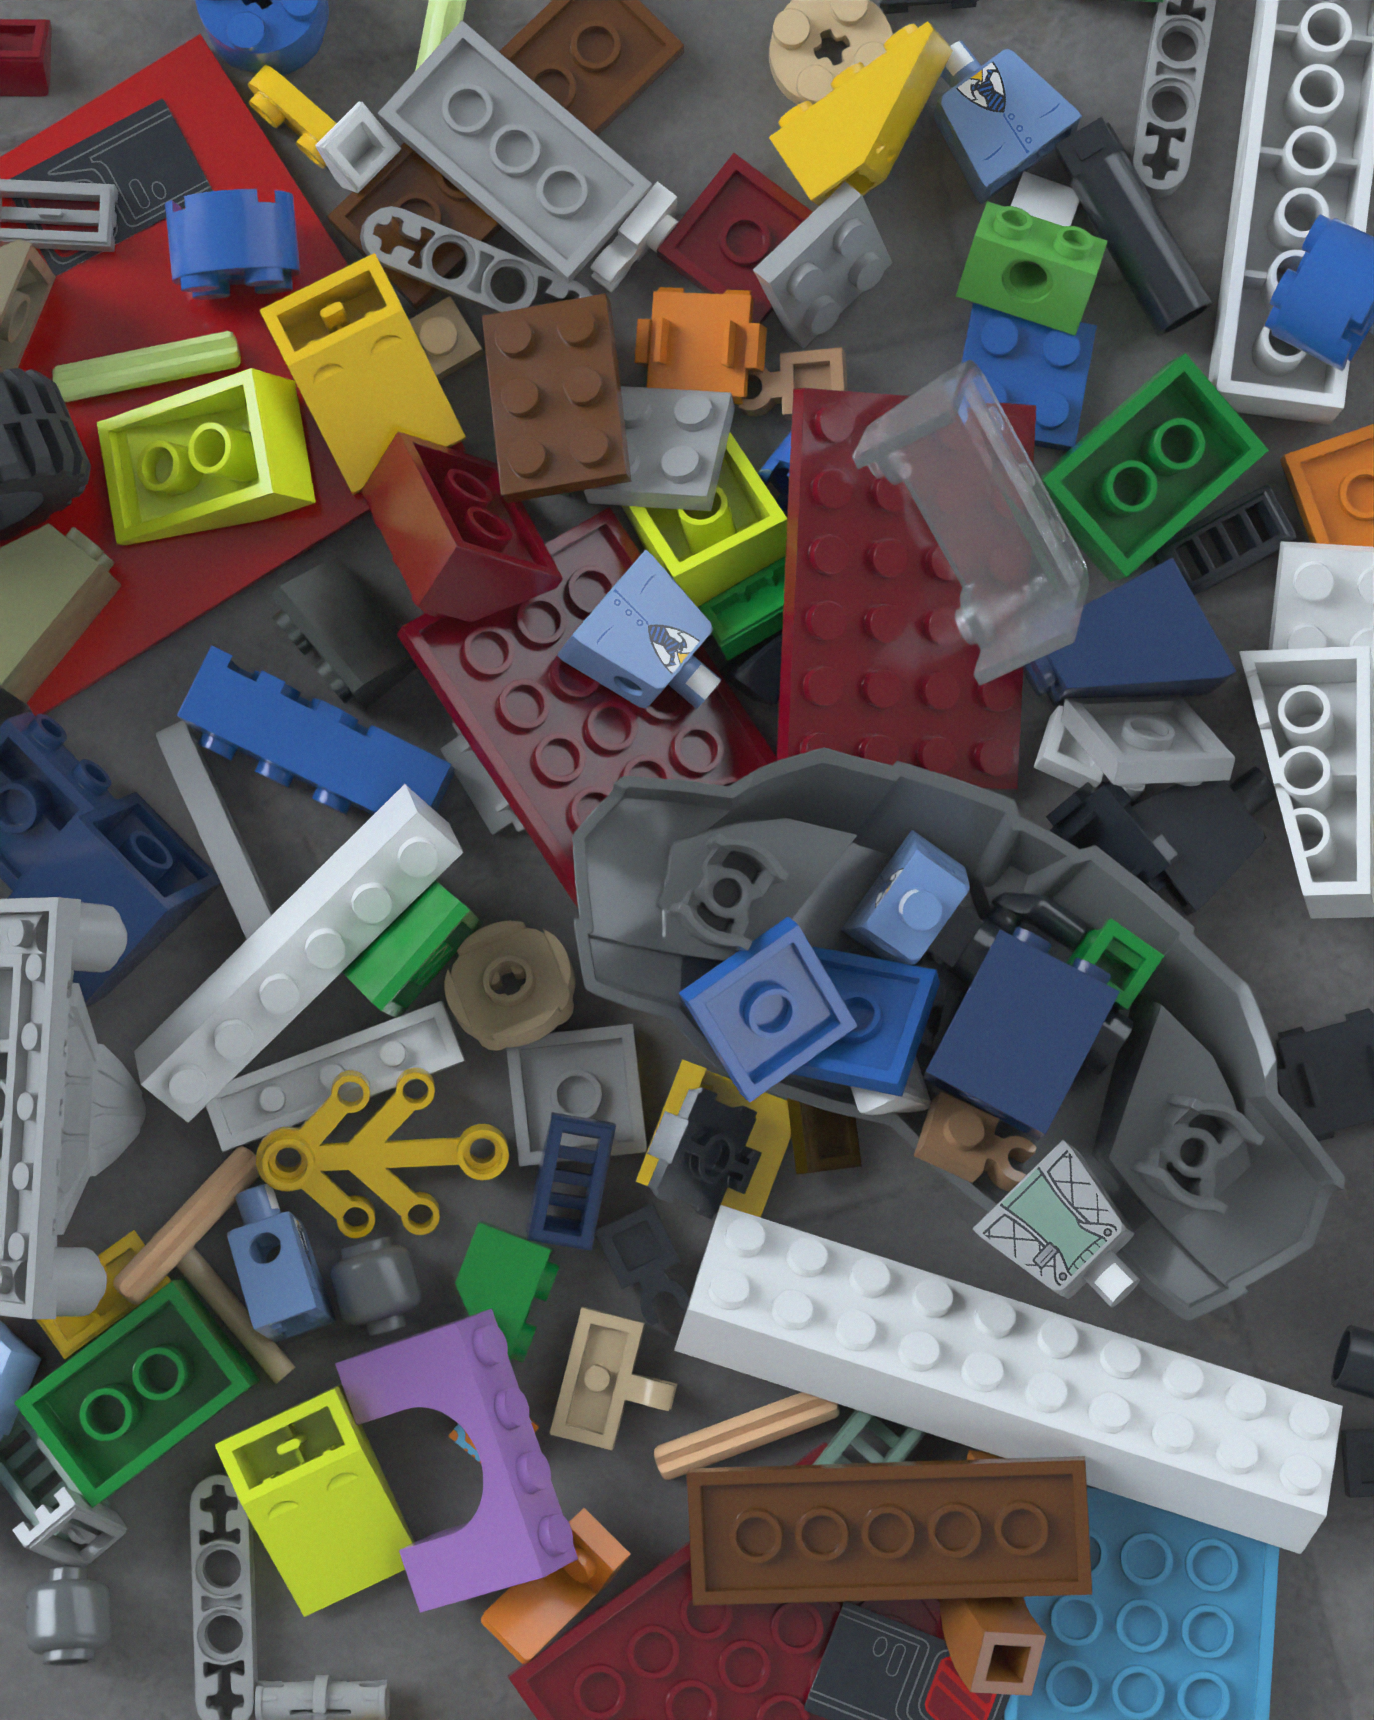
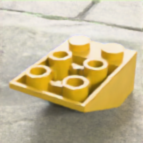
(865, 119)
(360, 367)

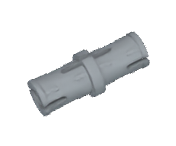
(322, 1700)

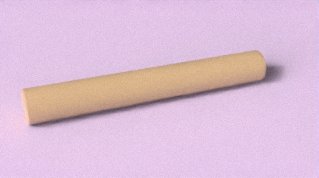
(234, 1315)

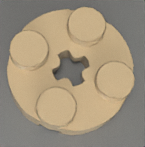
(800, 33)
(517, 1018)

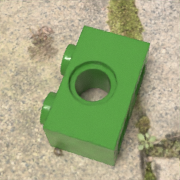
(1005, 281)

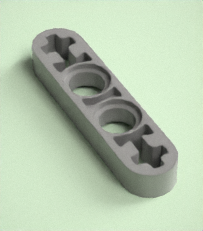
(1180, 78)
(480, 265)
(215, 826)
(217, 1600)

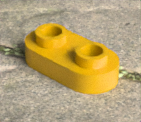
(281, 102)

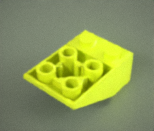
(318, 1500)

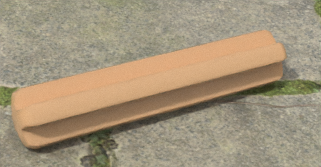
(187, 1226)
(742, 1433)

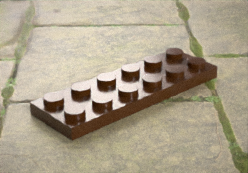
(583, 55)
(889, 1531)

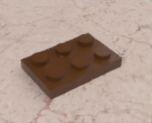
(556, 398)

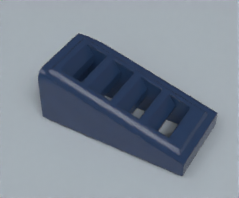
(564, 1230)

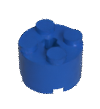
(277, 36)
(232, 241)
(1330, 297)

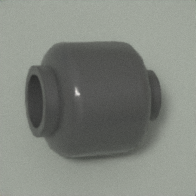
(376, 1285)
(68, 1617)

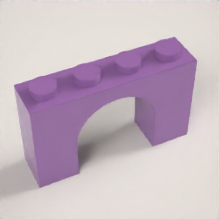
(469, 1378)

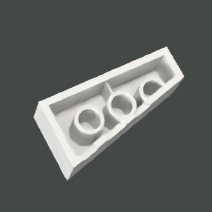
(1320, 754)

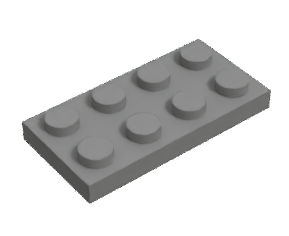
(515, 151)

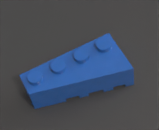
(306, 739)

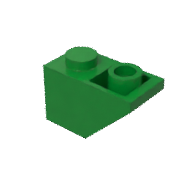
(506, 1275)

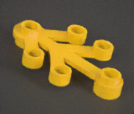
(370, 1154)

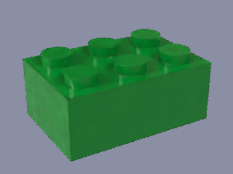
(1150, 467)
(137, 1391)

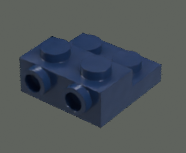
(40, 791)

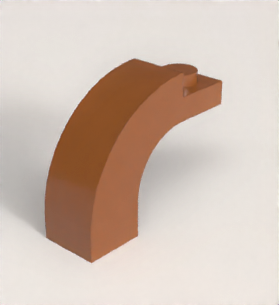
(992, 1638)

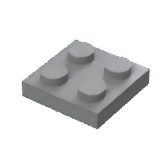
(824, 265)
(672, 448)
(1147, 740)
(577, 1075)

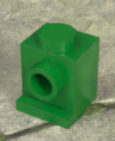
(1122, 956)

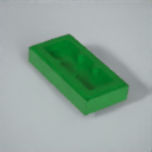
(748, 610)

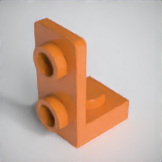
(539, 1609)

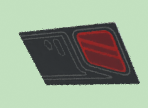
(140, 156)
(892, 1673)

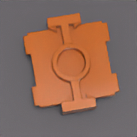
(701, 341)

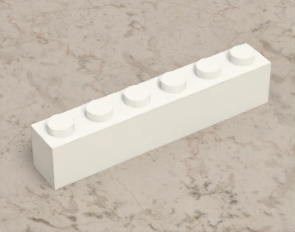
(296, 953)

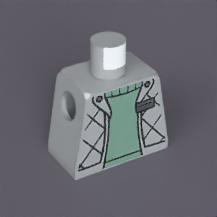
(1063, 1228)

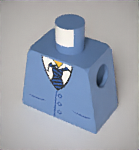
(999, 118)
(644, 639)
(909, 902)
(288, 1292)

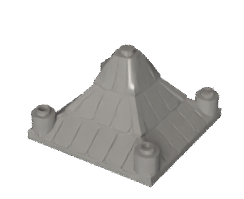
(62, 1100)

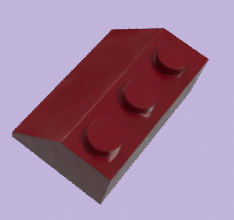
(454, 531)

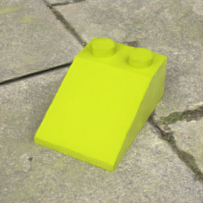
(207, 458)
(720, 546)

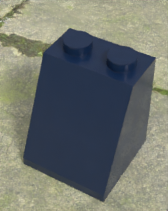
(1137, 643)
(126, 861)
(1022, 1032)

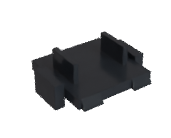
(1114, 826)
(1329, 1073)
(703, 1152)

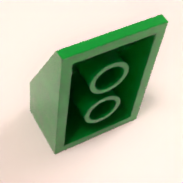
(412, 950)

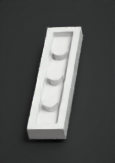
(299, 1085)

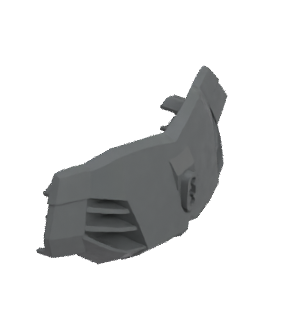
(1174, 1126)

